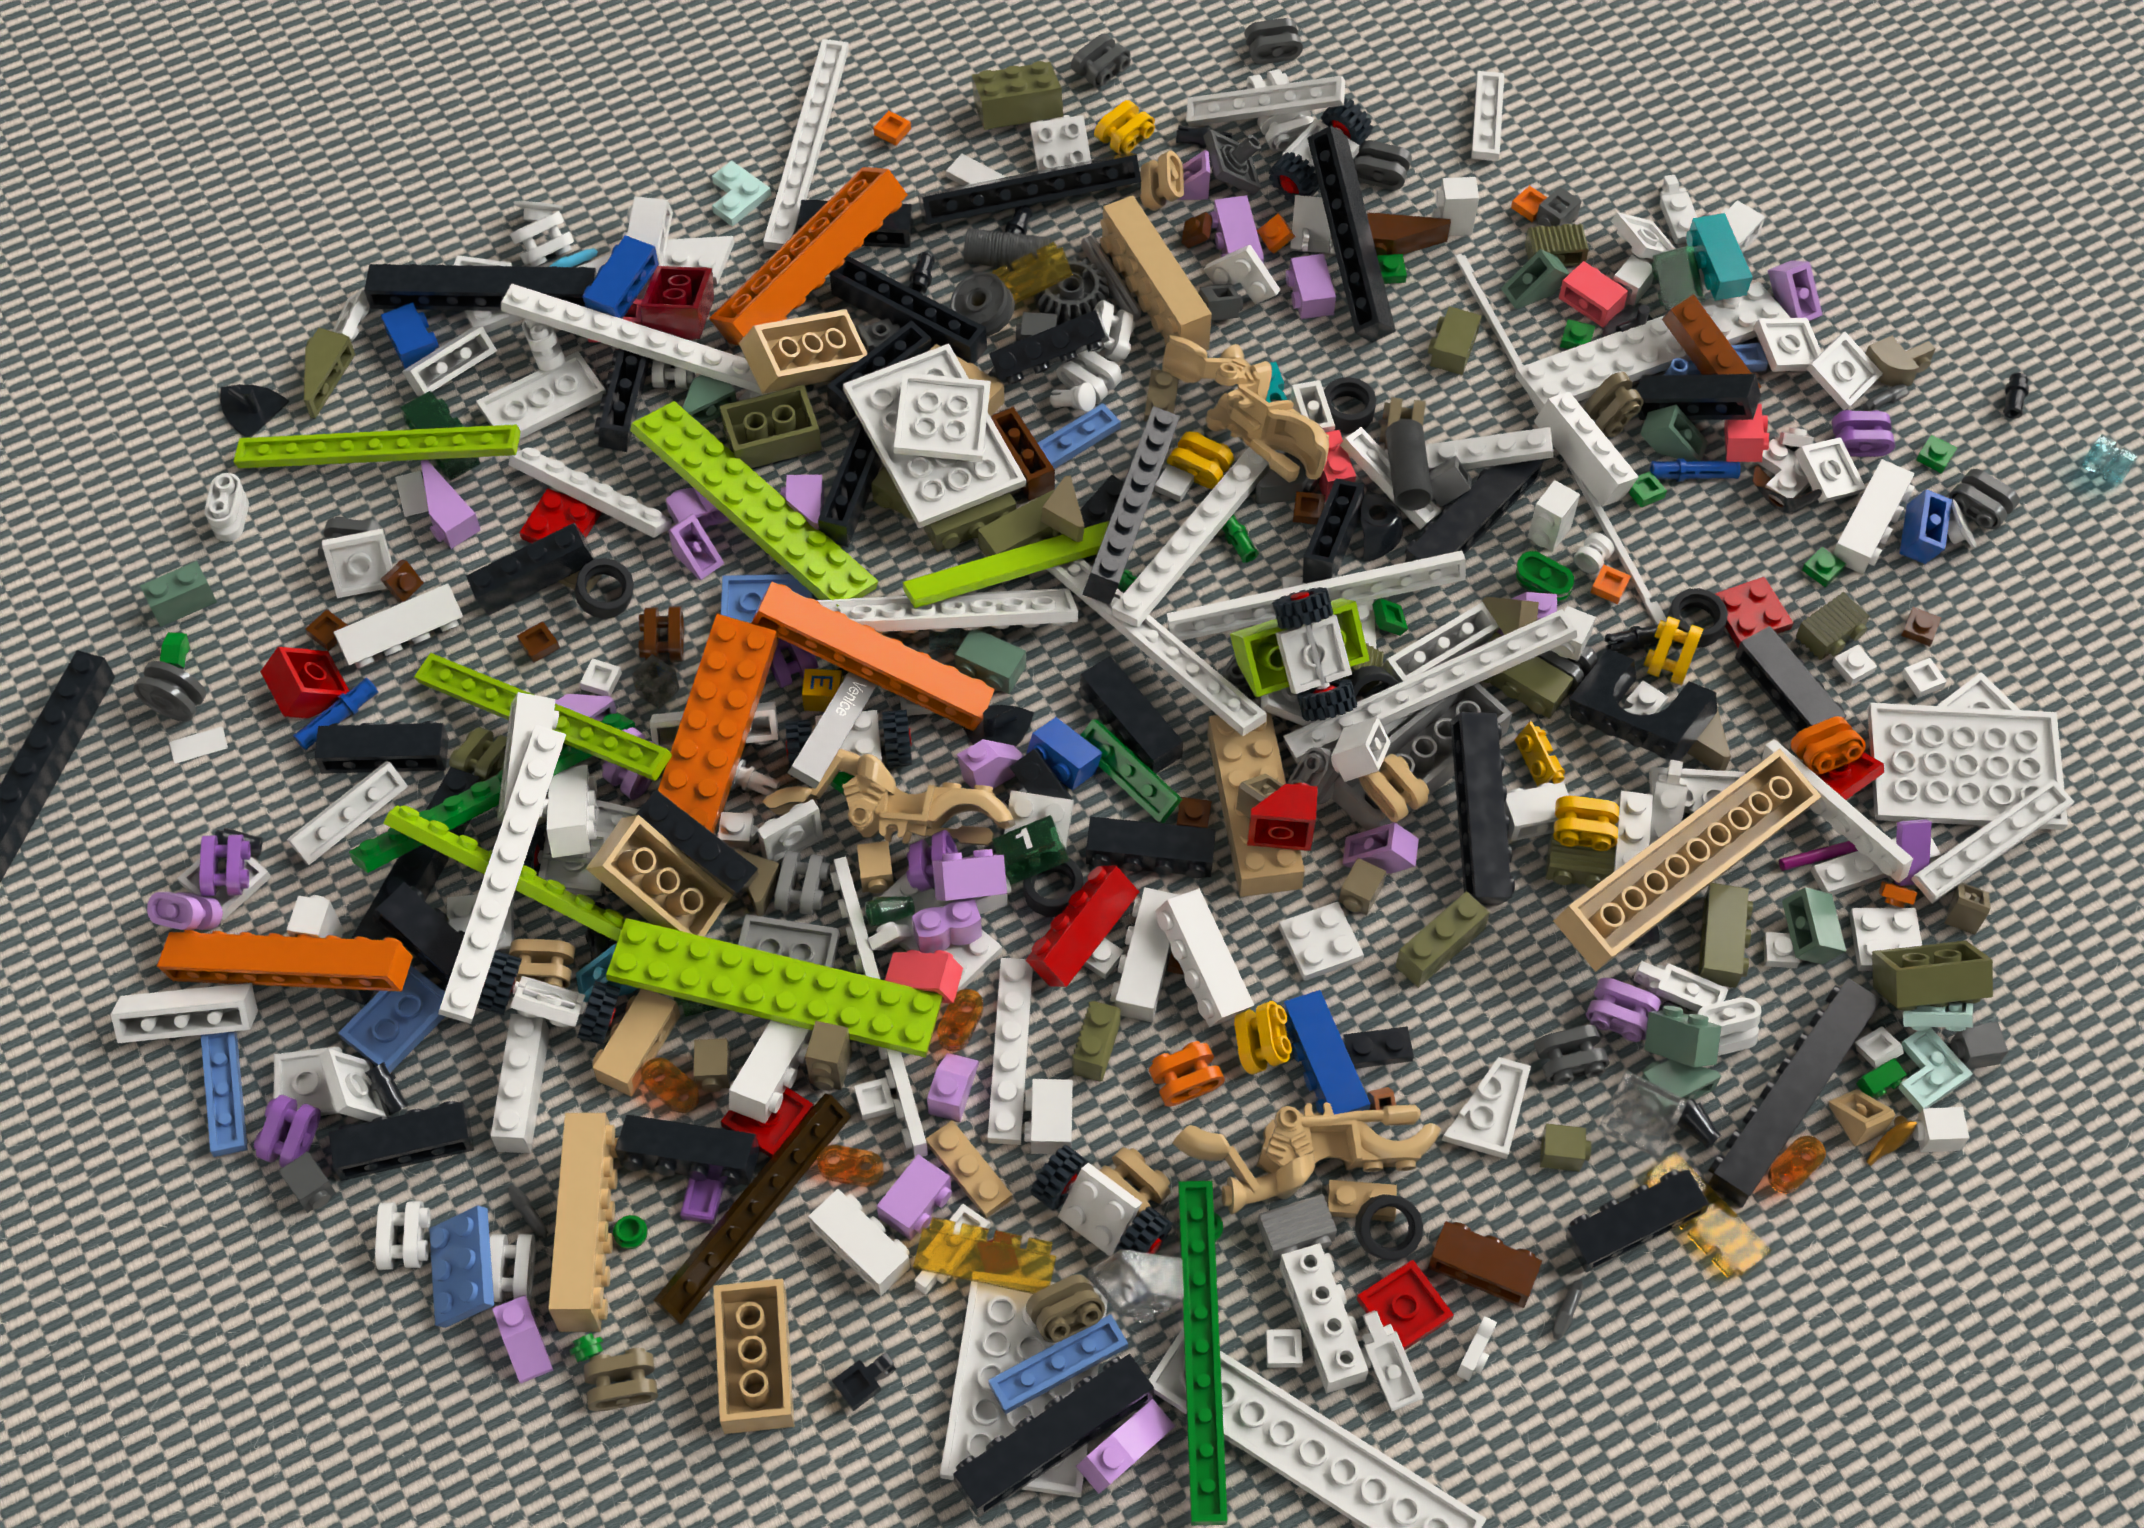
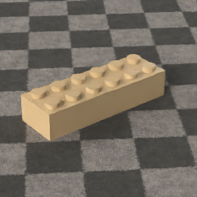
(1153, 273)
(1237, 760)
(583, 1223)

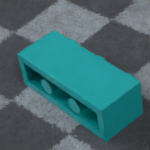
(1719, 257)

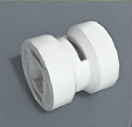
(1595, 550)

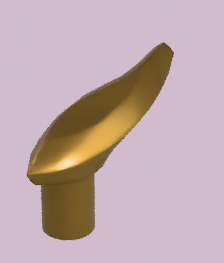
(1892, 1139)

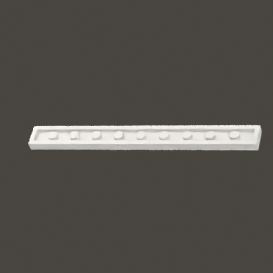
(806, 143)
(629, 336)
(1191, 539)
(1355, 587)
(1171, 655)
(1439, 681)
(502, 875)
(865, 963)

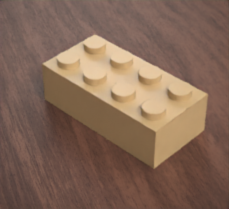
(802, 350)
(658, 878)
(753, 1356)

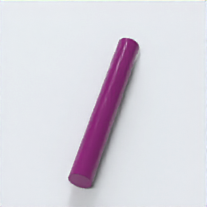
(1816, 855)

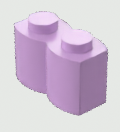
(690, 501)
(953, 925)

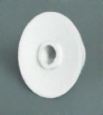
(536, 210)
(1958, 527)

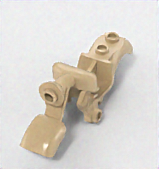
(1247, 412)
(882, 808)
(1300, 1140)

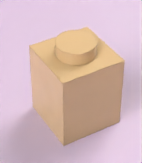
(875, 867)

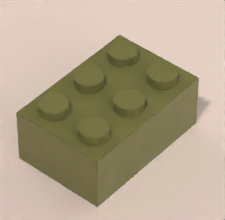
(1017, 95)
(771, 427)
(1932, 975)

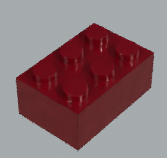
(678, 301)

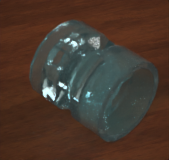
(2119, 465)

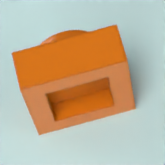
(892, 128)
(1528, 203)
(1276, 233)
(1610, 584)
(1896, 894)

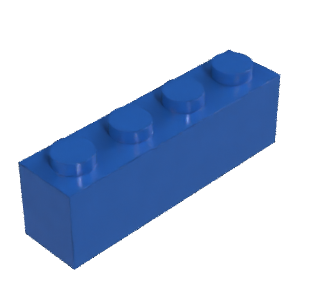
(1323, 1055)

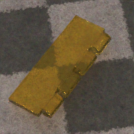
(1035, 275)
(1717, 1228)
(986, 1262)

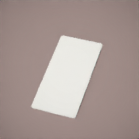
(412, 493)
(198, 745)

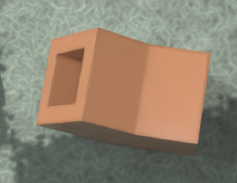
(1381, 1094)

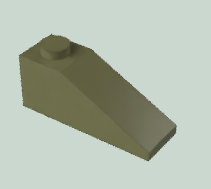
(325, 363)

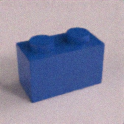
(409, 334)
(1925, 526)
(1066, 752)

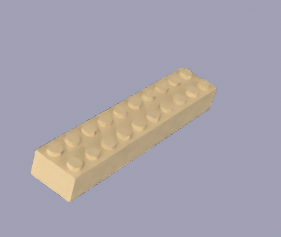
(1686, 860)

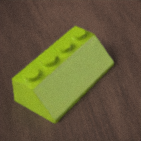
(1261, 658)

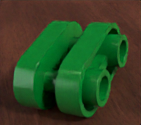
(1544, 575)

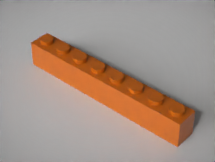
(873, 656)
(285, 960)

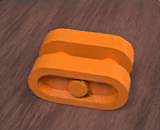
(1828, 745)
(1170, 1069)

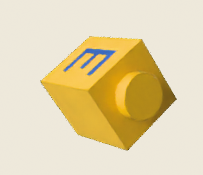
(820, 688)

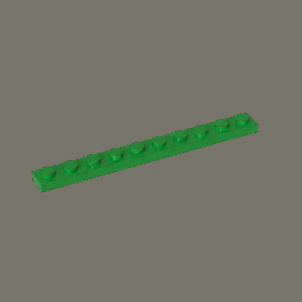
(461, 808)
(1202, 1355)

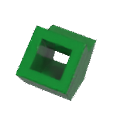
(175, 649)

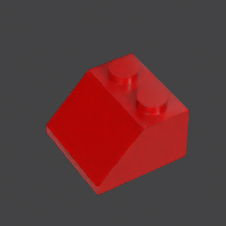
(303, 681)
(1285, 818)

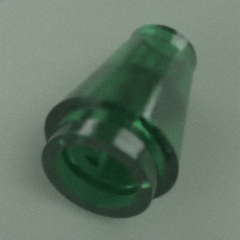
(888, 909)

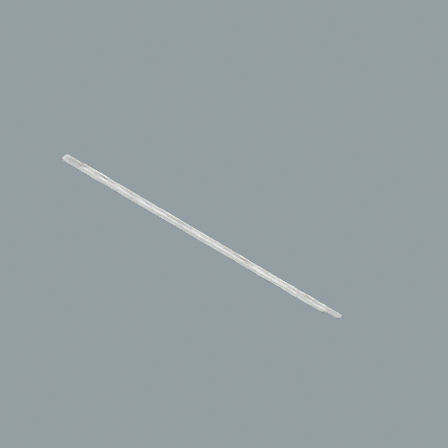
(1653, 608)

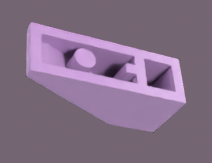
(449, 513)
(1125, 1446)

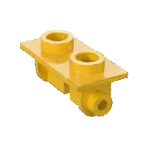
(1535, 750)

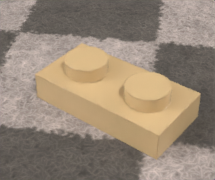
(1348, 1196)

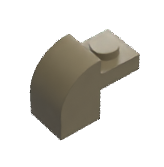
(1896, 363)

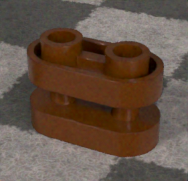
(650, 624)

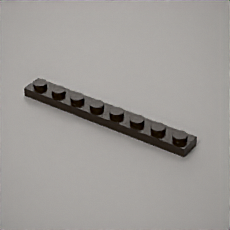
(752, 1209)

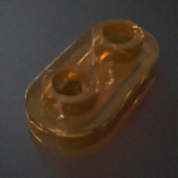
(960, 1022)
(671, 1086)
(1795, 1166)
(848, 1167)

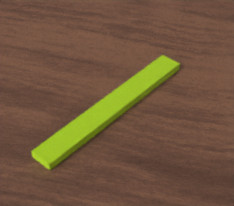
(1003, 567)

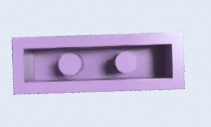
(1234, 225)

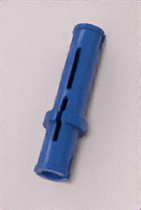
(1684, 469)
(344, 707)

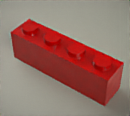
(1082, 925)

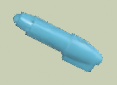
(576, 258)

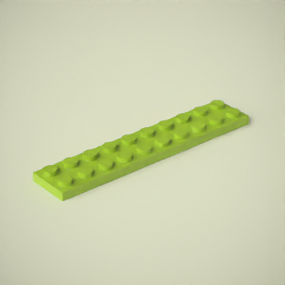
(752, 504)
(774, 986)

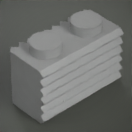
(1297, 1226)

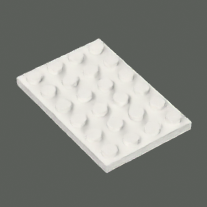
(930, 485)
(1961, 761)
(994, 1340)

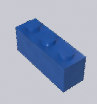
(621, 277)

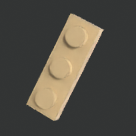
(969, 1169)

